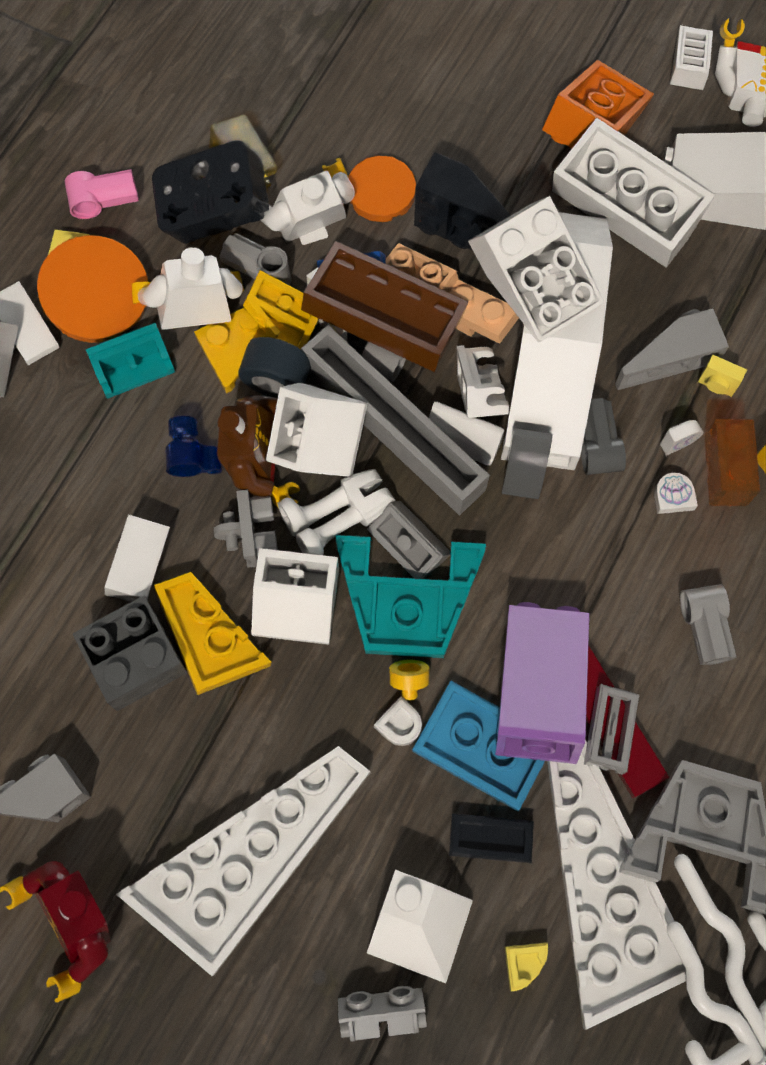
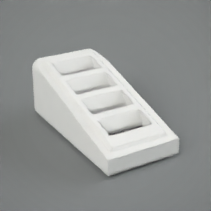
(691, 75)

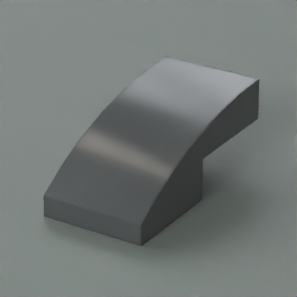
(526, 463)

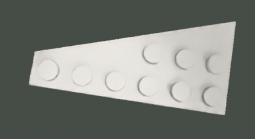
(231, 875)
(613, 917)

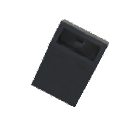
(454, 202)

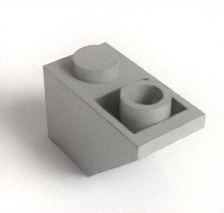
(44, 793)

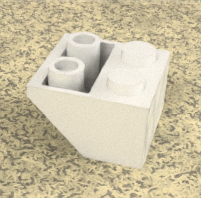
(316, 430)
(294, 596)

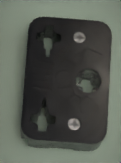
(210, 192)

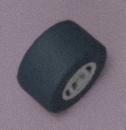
(272, 364)

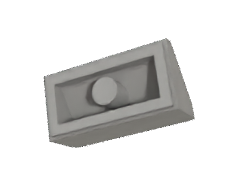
(409, 540)

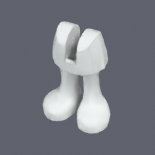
(350, 493)

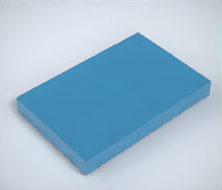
(463, 742)

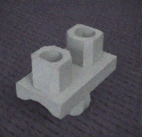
(250, 511)

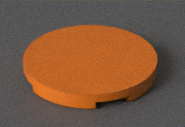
(89, 288)

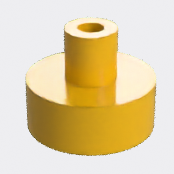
(409, 677)

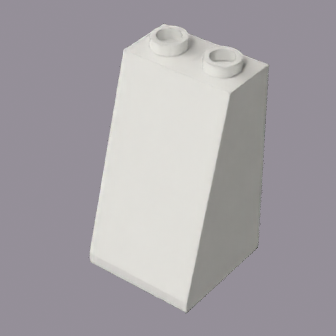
(728, 167)

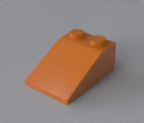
(592, 95)

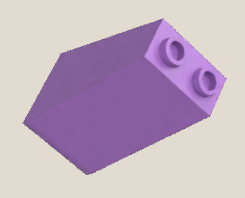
(544, 684)

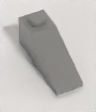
(678, 349)

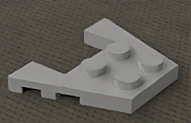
(709, 814)

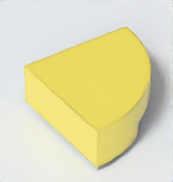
(525, 963)

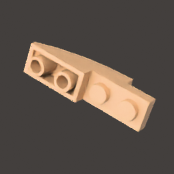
(483, 313)

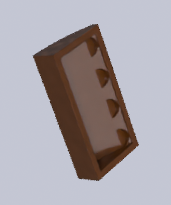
(383, 305)

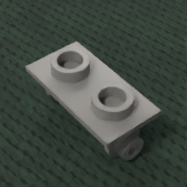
(362, 1012)

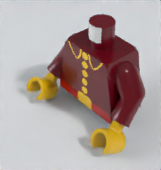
(73, 918)

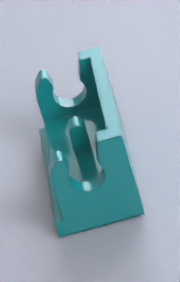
(130, 360)

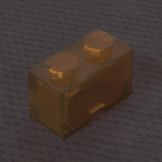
(732, 462)

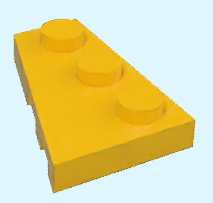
(206, 637)

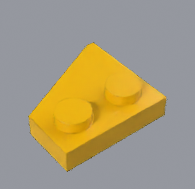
(279, 311)
(226, 344)

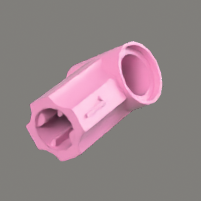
(91, 193)

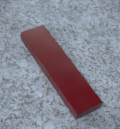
(643, 767)

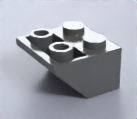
(129, 653)

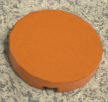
(382, 188)

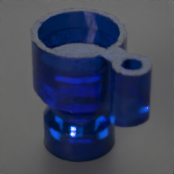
(186, 455)

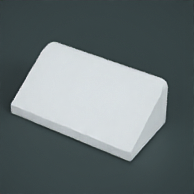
(472, 435)

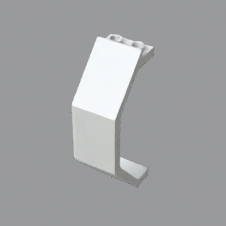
(559, 373)

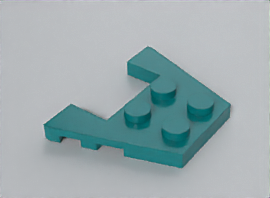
(407, 613)

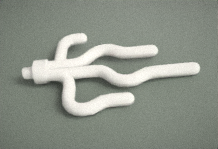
(751, 1025)

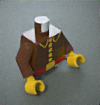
(244, 447)

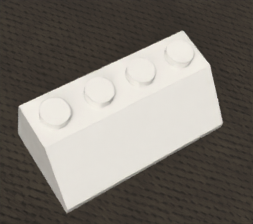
(633, 190)

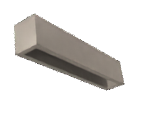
(397, 421)

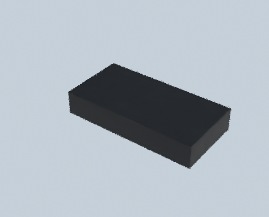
(491, 838)

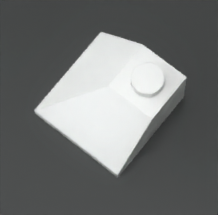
(420, 926)

